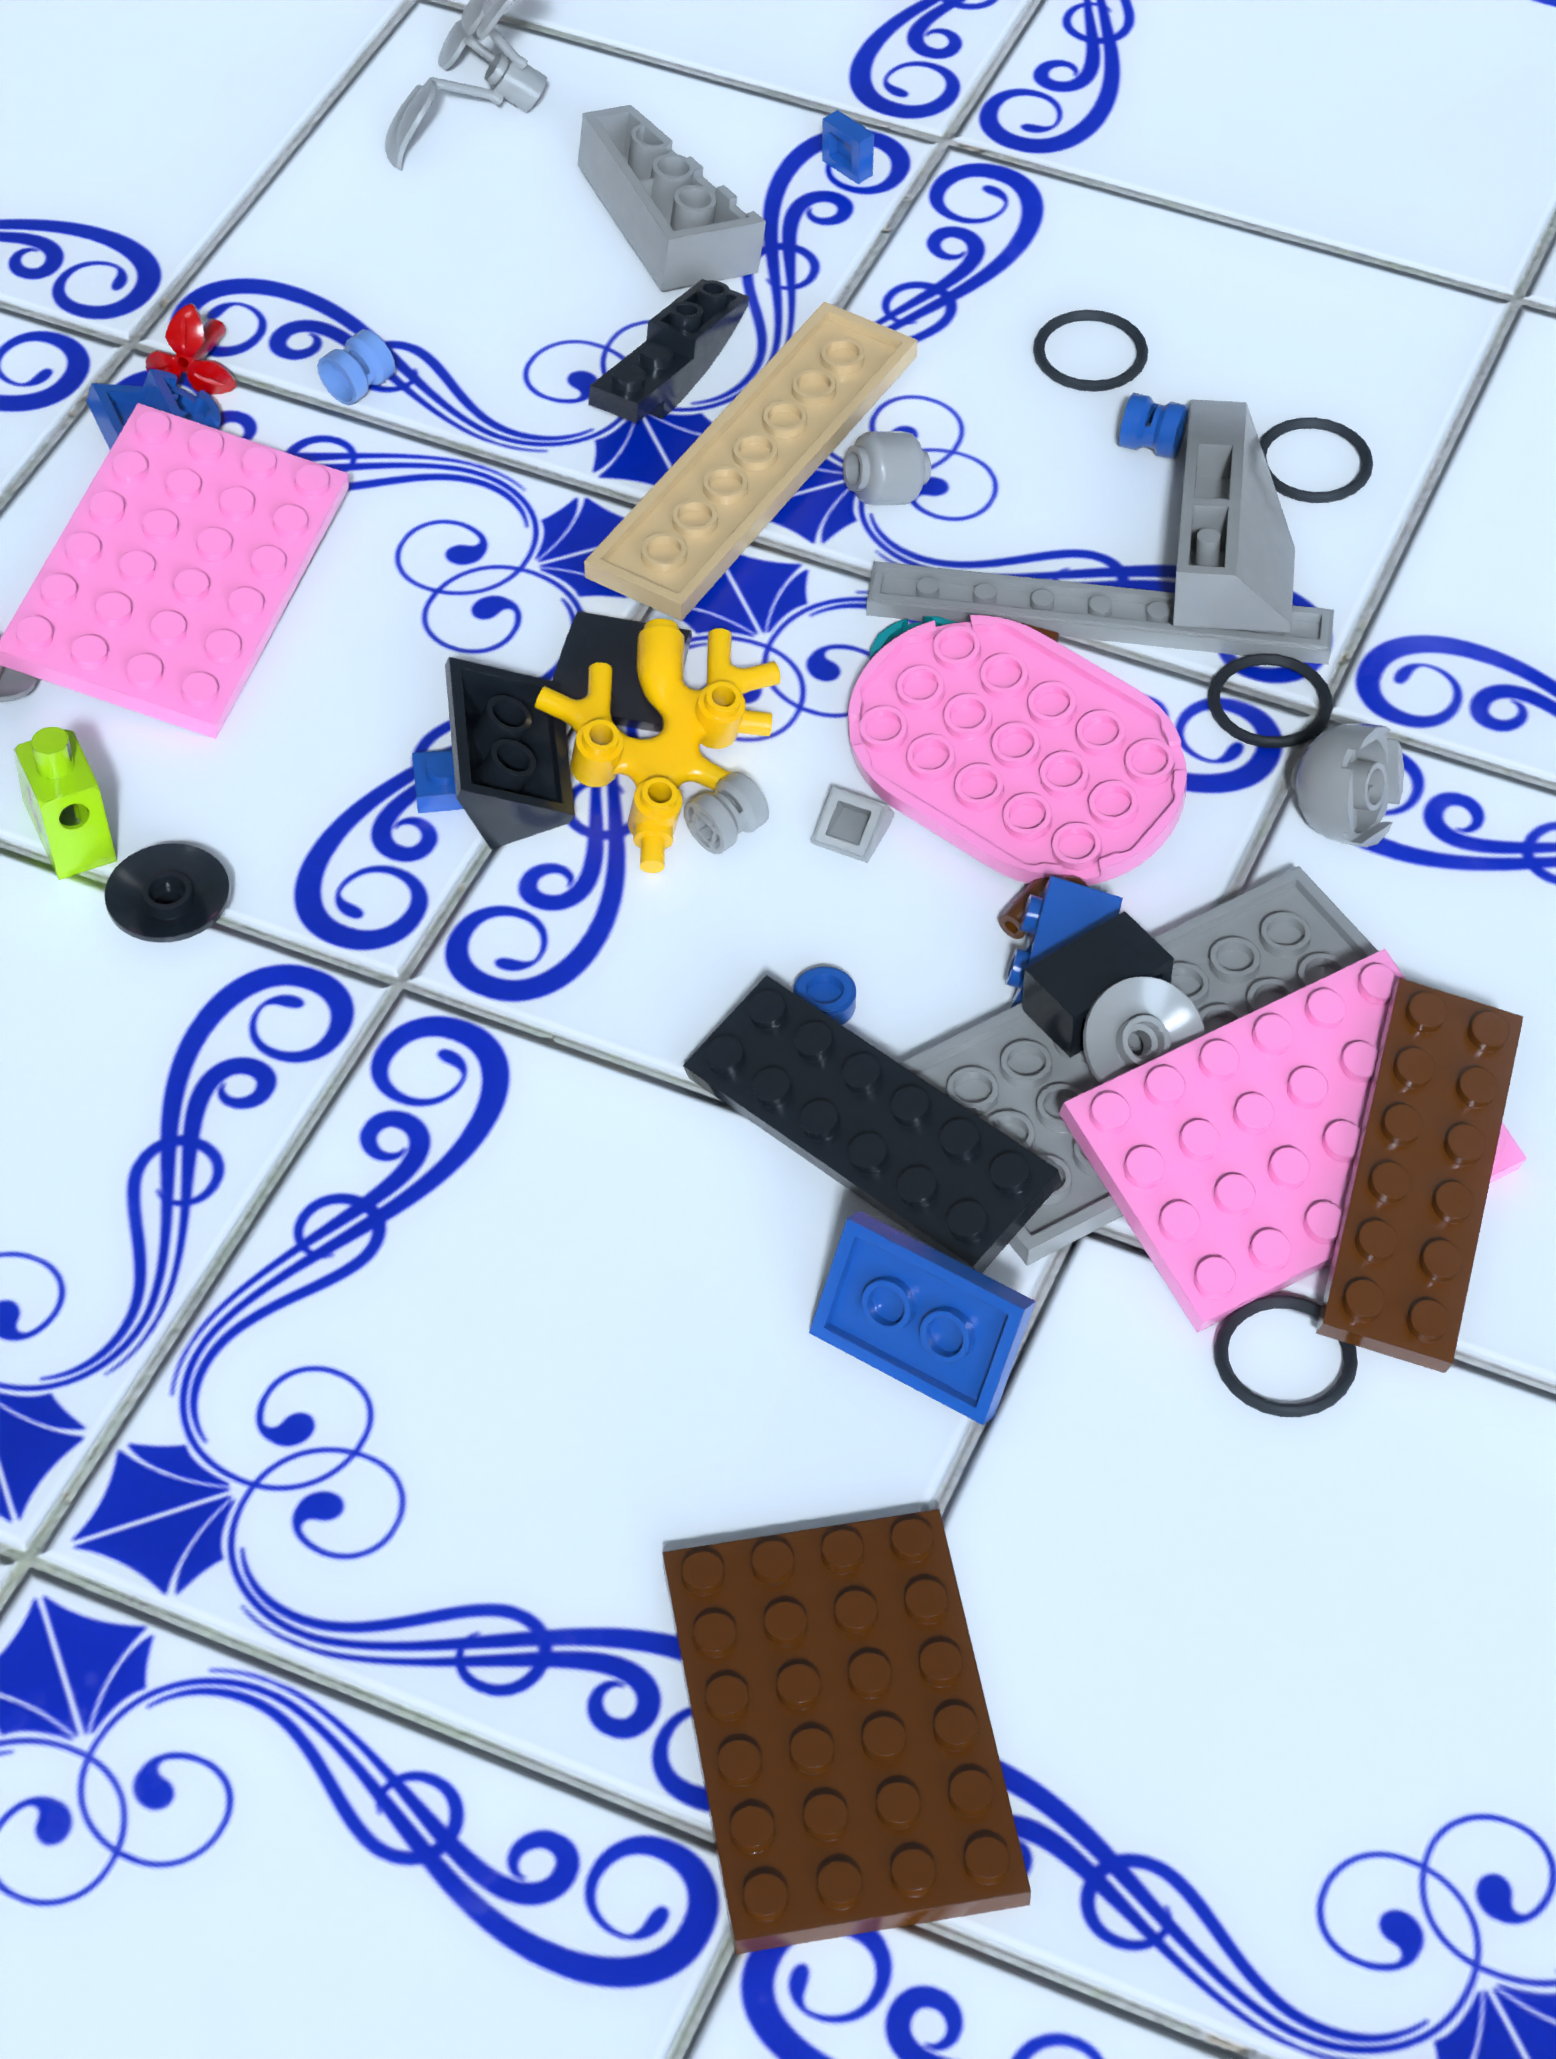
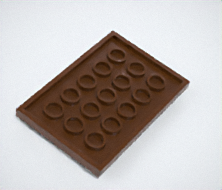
(842, 1732)

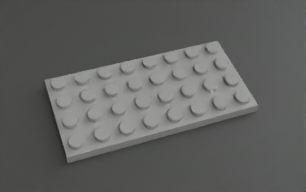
(1223, 962)

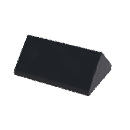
(507, 753)

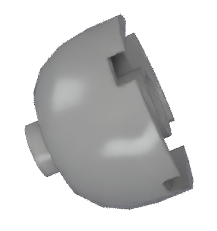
(1349, 781)

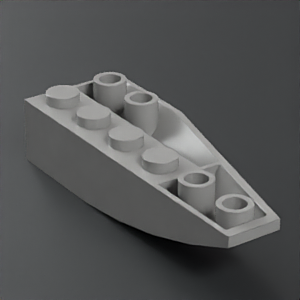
(1233, 531)

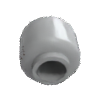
(886, 468)

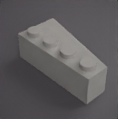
(664, 204)

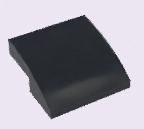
(612, 642)

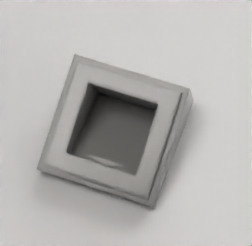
(852, 824)

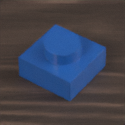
(847, 147)
(435, 781)

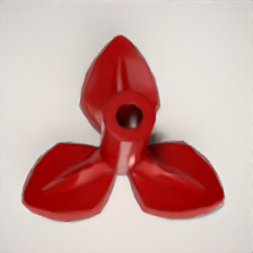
(191, 344)

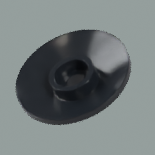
(167, 893)

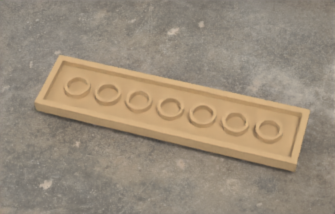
(750, 461)

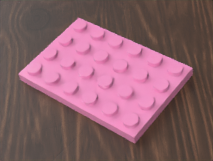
(173, 570)
(1247, 1141)

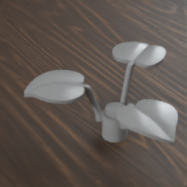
(509, 76)

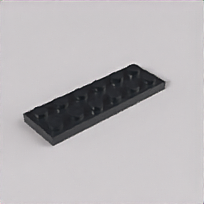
(873, 1125)

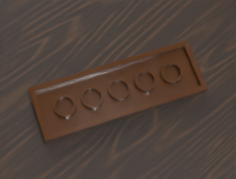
(1420, 1176)

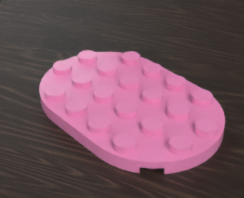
(1017, 750)

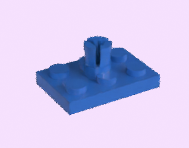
(921, 1317)

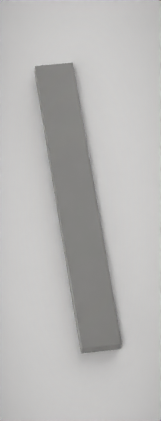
(1082, 611)

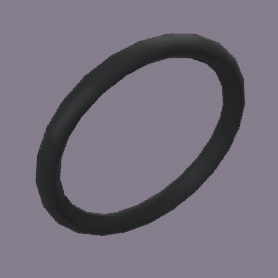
(1090, 385)
(1334, 427)
(1235, 731)
(1259, 1403)

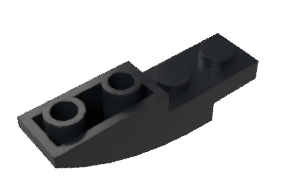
(675, 356)

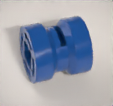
(1153, 425)

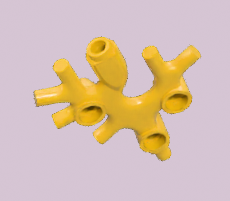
(689, 718)

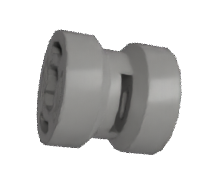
(731, 809)

